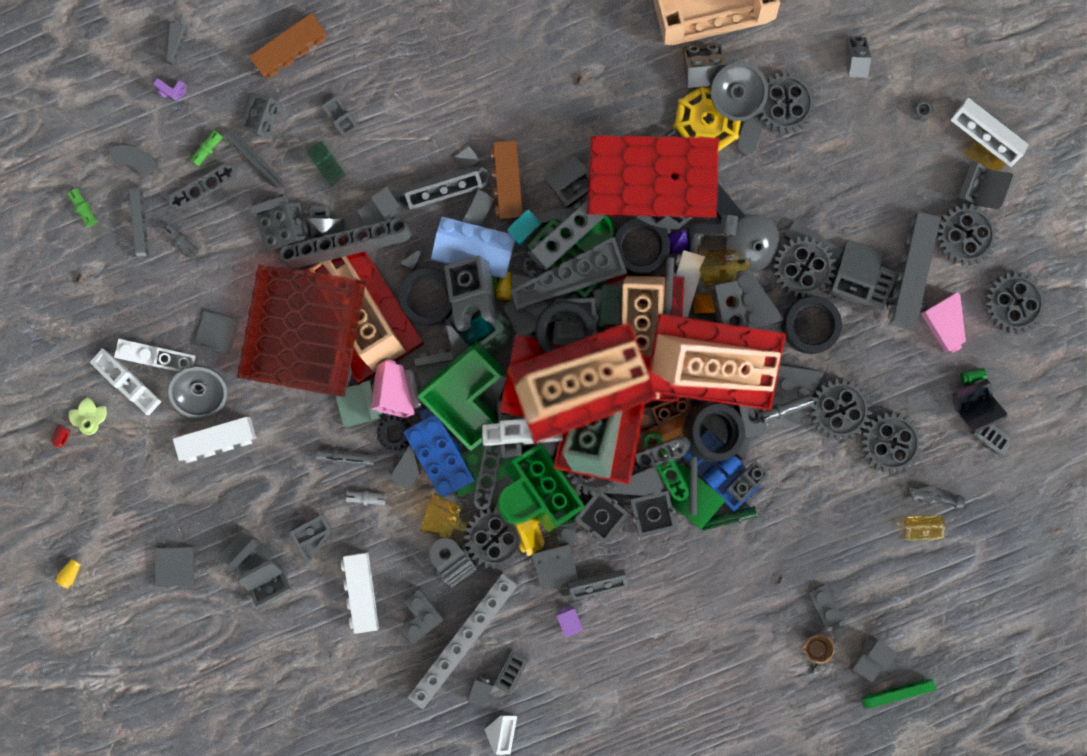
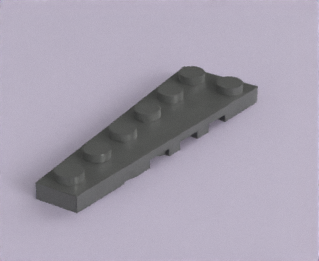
(584, 270)

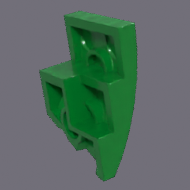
(707, 501)

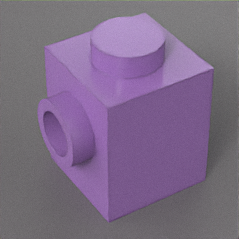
(569, 621)

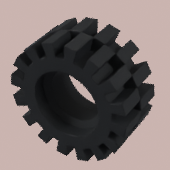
(382, 432)

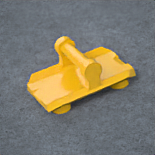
(530, 536)

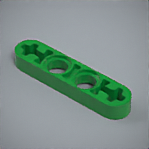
(669, 465)
(898, 693)

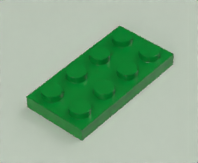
(474, 459)

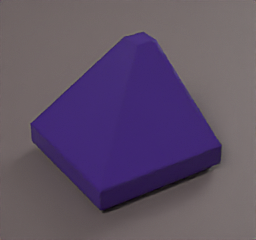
(678, 242)

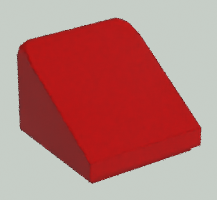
(60, 436)

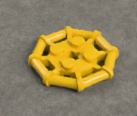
(696, 120)

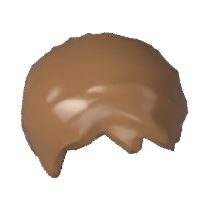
(819, 649)

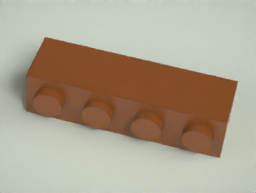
(288, 46)
(508, 180)

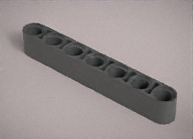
(336, 242)

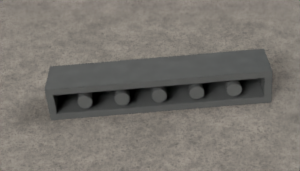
(914, 270)

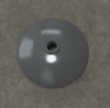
(751, 96)
(754, 230)
(196, 401)

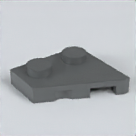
(311, 536)

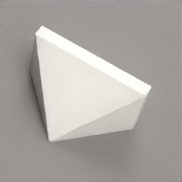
(501, 734)

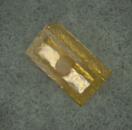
(985, 157)
(924, 528)

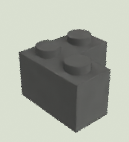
(381, 208)
(426, 616)
(872, 658)

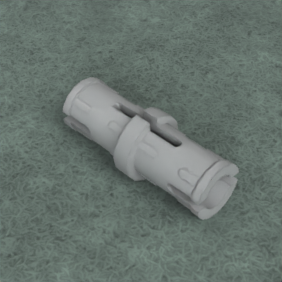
(366, 498)

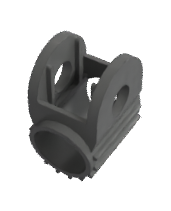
(454, 568)

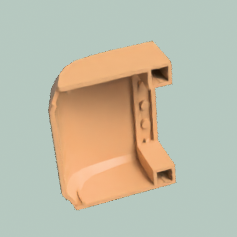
(698, 19)

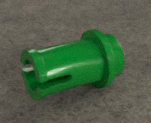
(973, 376)

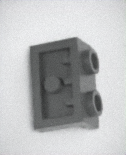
(260, 115)

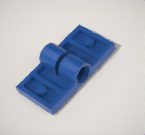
(439, 455)
(719, 474)

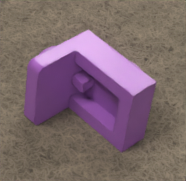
(175, 93)

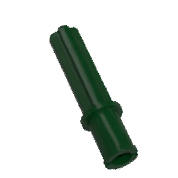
(730, 518)

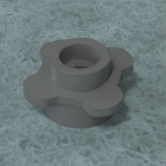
(921, 104)

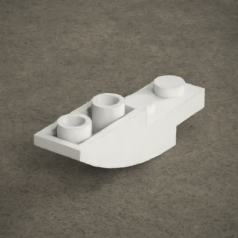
(153, 355)
(510, 432)

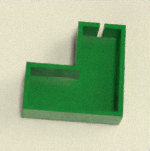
(455, 392)

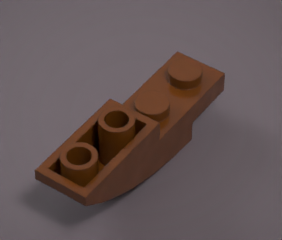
(664, 411)

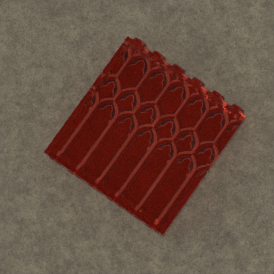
(301, 329)

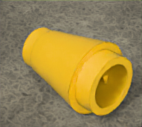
(504, 287)
(68, 574)

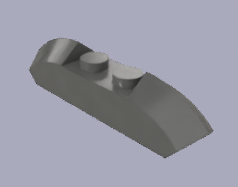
(443, 187)

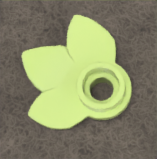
(87, 413)

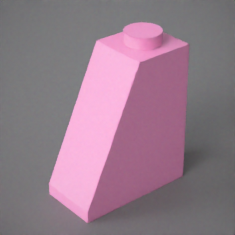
(947, 322)
(391, 390)

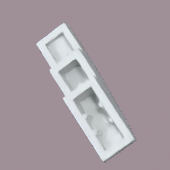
(125, 381)

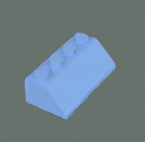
(463, 240)

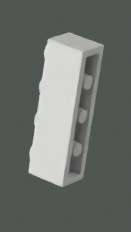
(989, 132)
(688, 267)
(214, 438)
(361, 592)

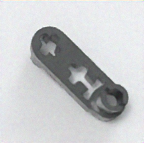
(726, 228)

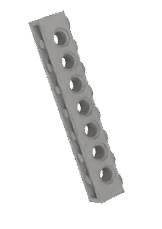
(463, 640)

